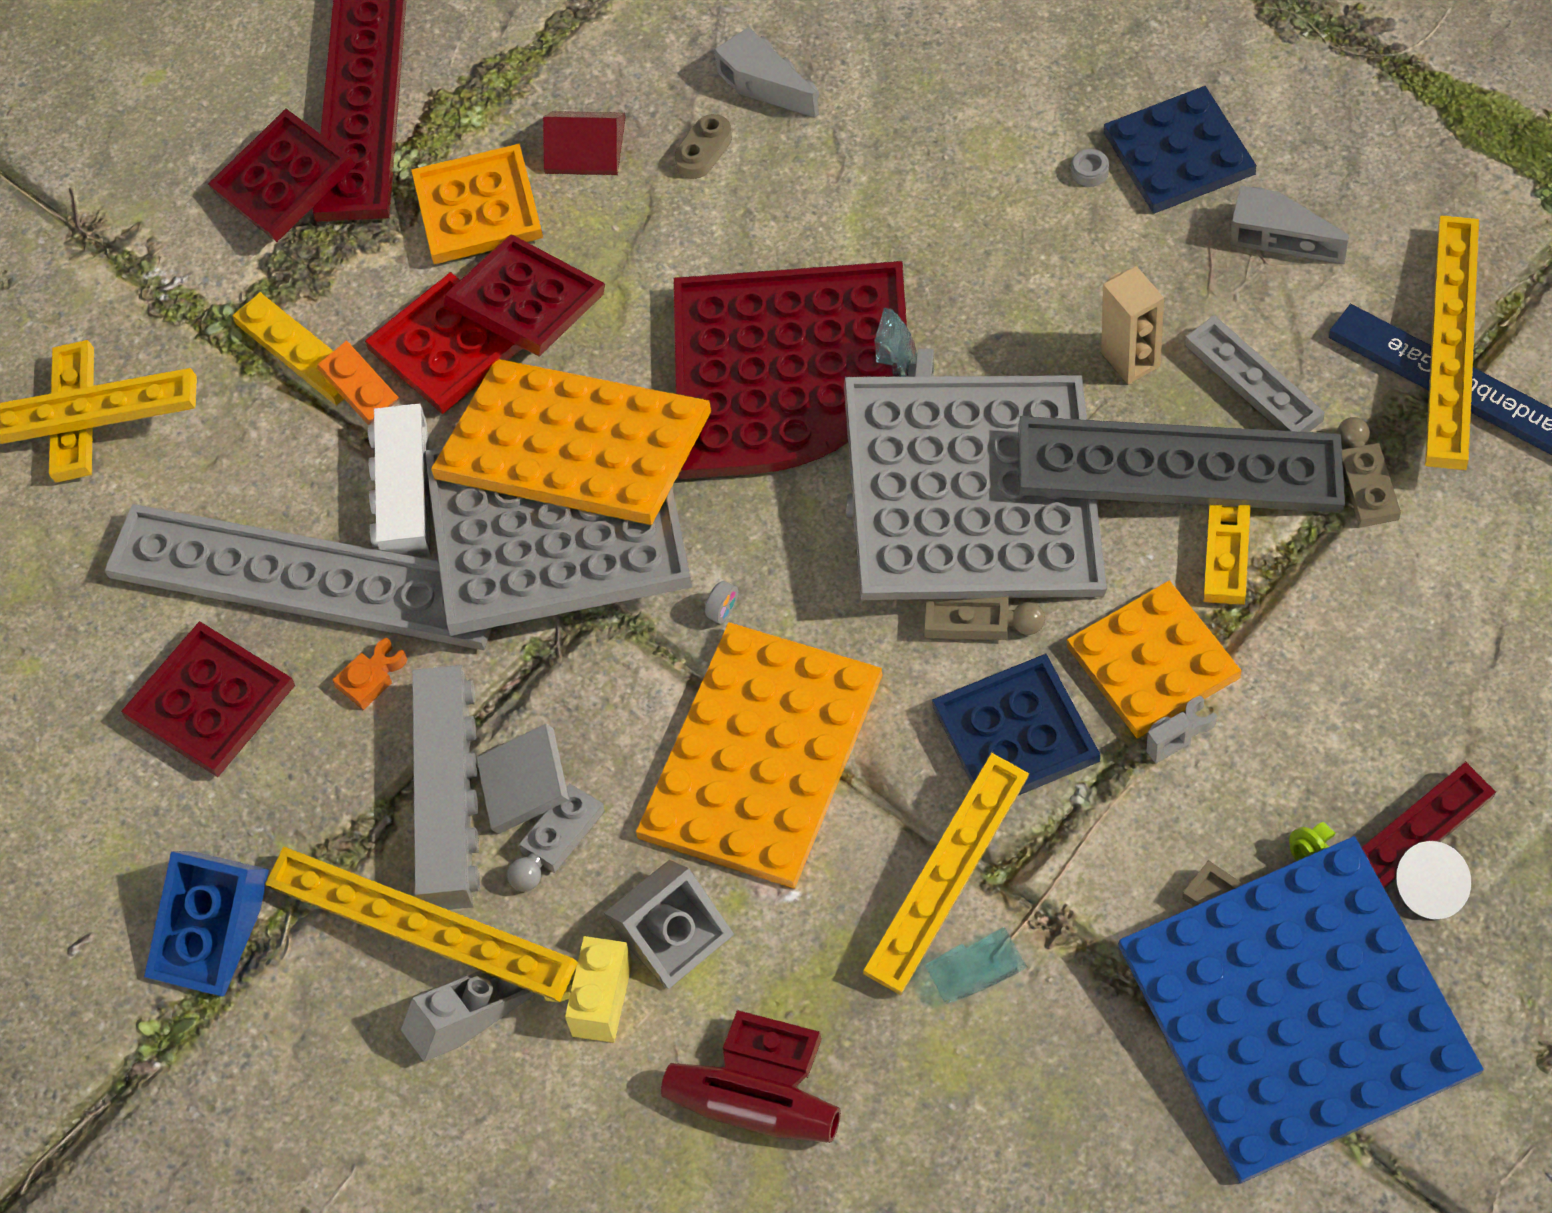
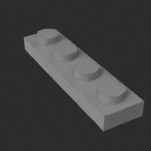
(1253, 377)

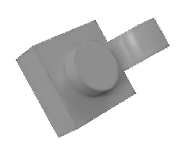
(1175, 733)

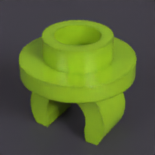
(1308, 841)

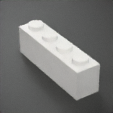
(400, 481)

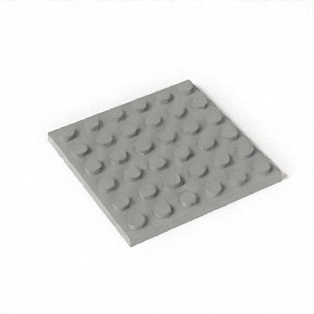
(943, 497)
(534, 559)

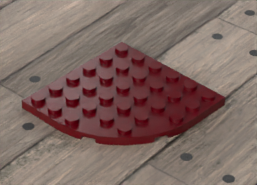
(776, 360)

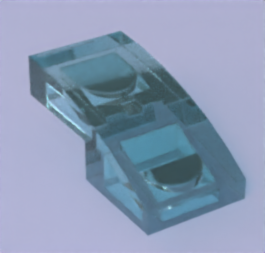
(895, 344)
(976, 968)

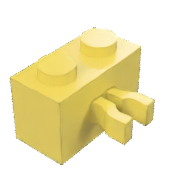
(597, 989)

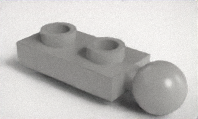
(554, 838)

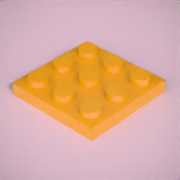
(476, 203)
(1153, 658)

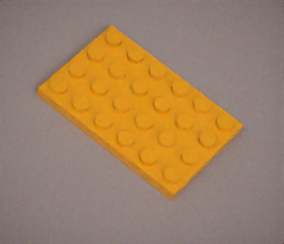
(572, 441)
(760, 755)

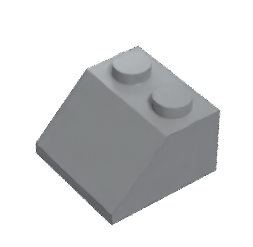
(669, 923)

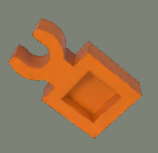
(367, 678)

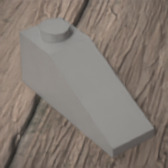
(1280, 225)

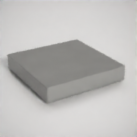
(522, 778)

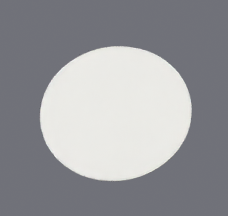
(1433, 880)

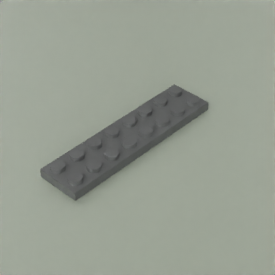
(1180, 464)

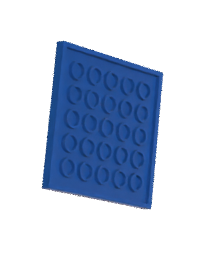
(1299, 1009)

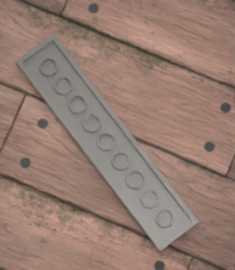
(285, 573)

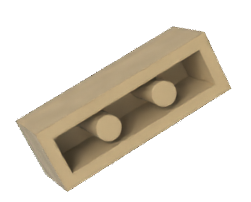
(1132, 324)

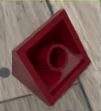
(583, 142)

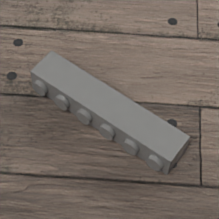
(444, 788)

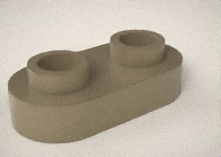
(704, 142)

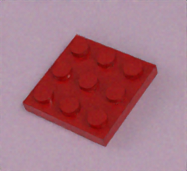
(438, 348)

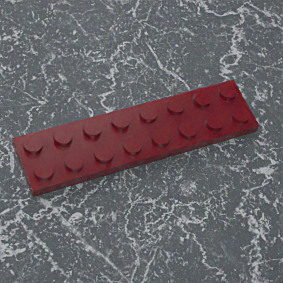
(363, 105)

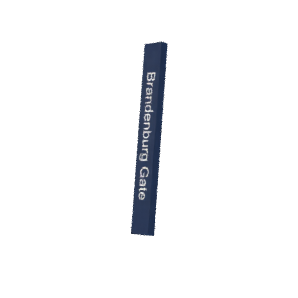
(1412, 358)

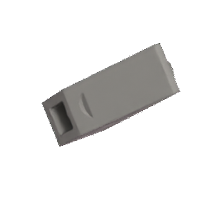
(761, 74)
(459, 1012)

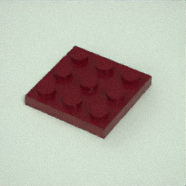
(281, 174)
(524, 295)
(208, 698)

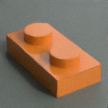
(356, 381)

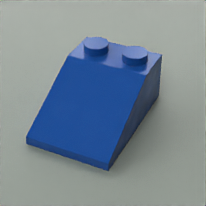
(204, 920)

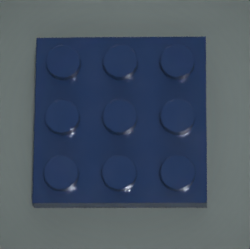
(1179, 149)
(1022, 719)

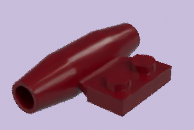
(758, 1083)

